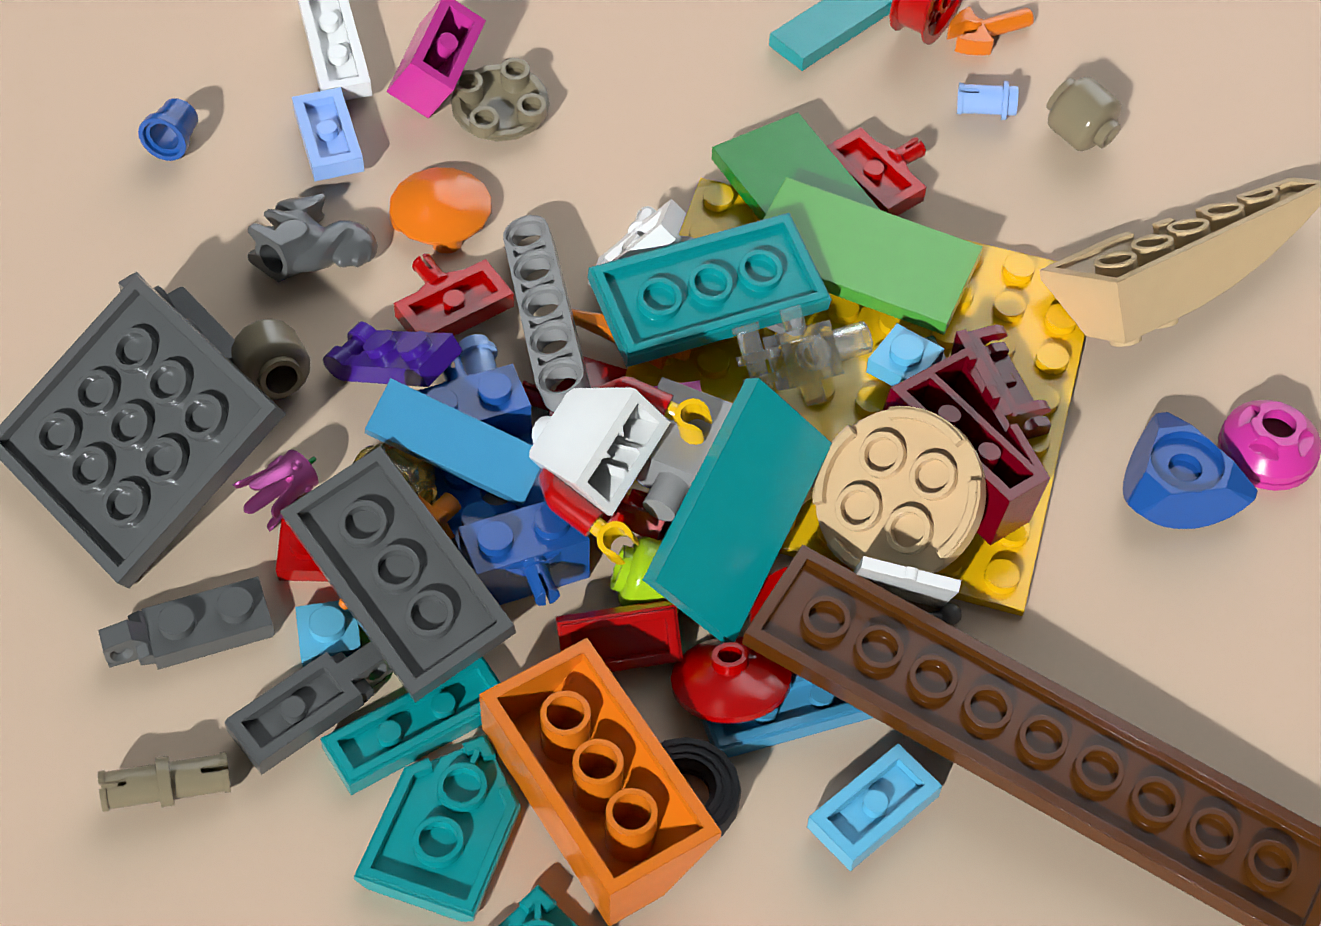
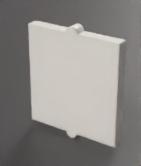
(909, 582)

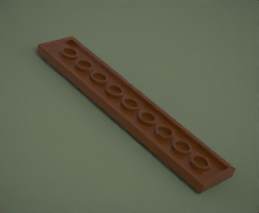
(1042, 744)

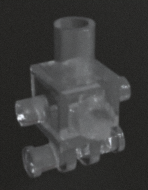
(801, 353)

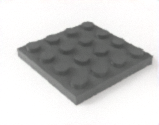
(134, 431)

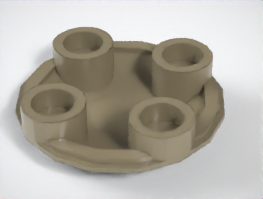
(500, 101)

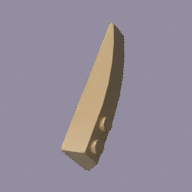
(1151, 281)

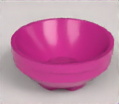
(1267, 459)

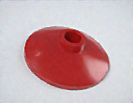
(728, 682)

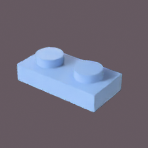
(328, 134)

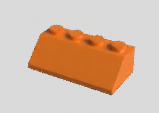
(597, 779)

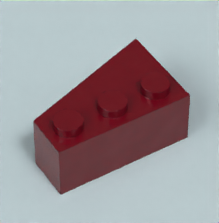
(1010, 465)

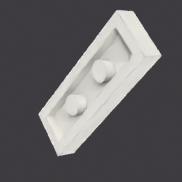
(335, 47)

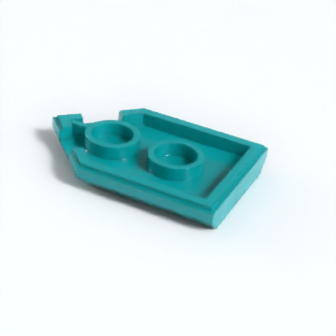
(443, 832)

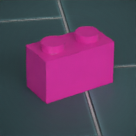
(436, 56)

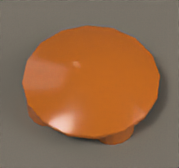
(440, 207)

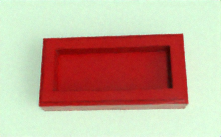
(626, 634)

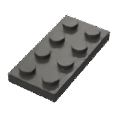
(398, 573)

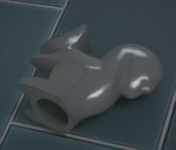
(303, 245)

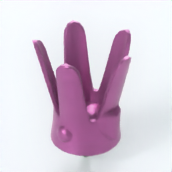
(284, 478)

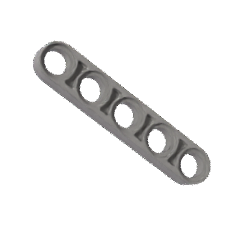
(536, 294)

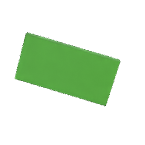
(880, 256)

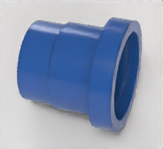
(169, 129)

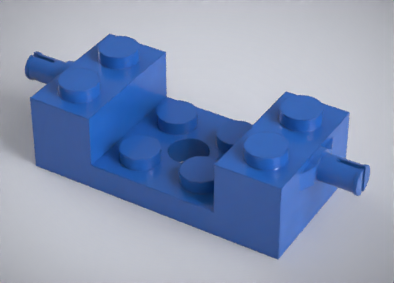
(507, 545)

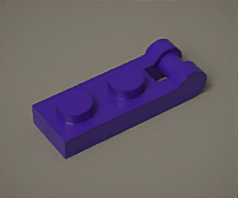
(387, 354)

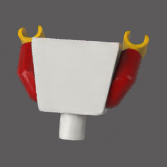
(598, 448)

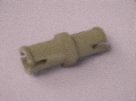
(164, 781)

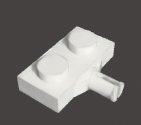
(648, 232)

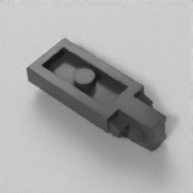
(190, 627)
(306, 705)

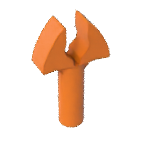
(976, 34)

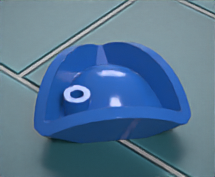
(1183, 477)

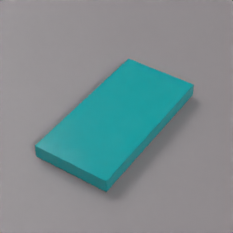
(706, 288)
(738, 511)

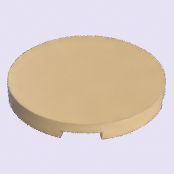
(900, 490)

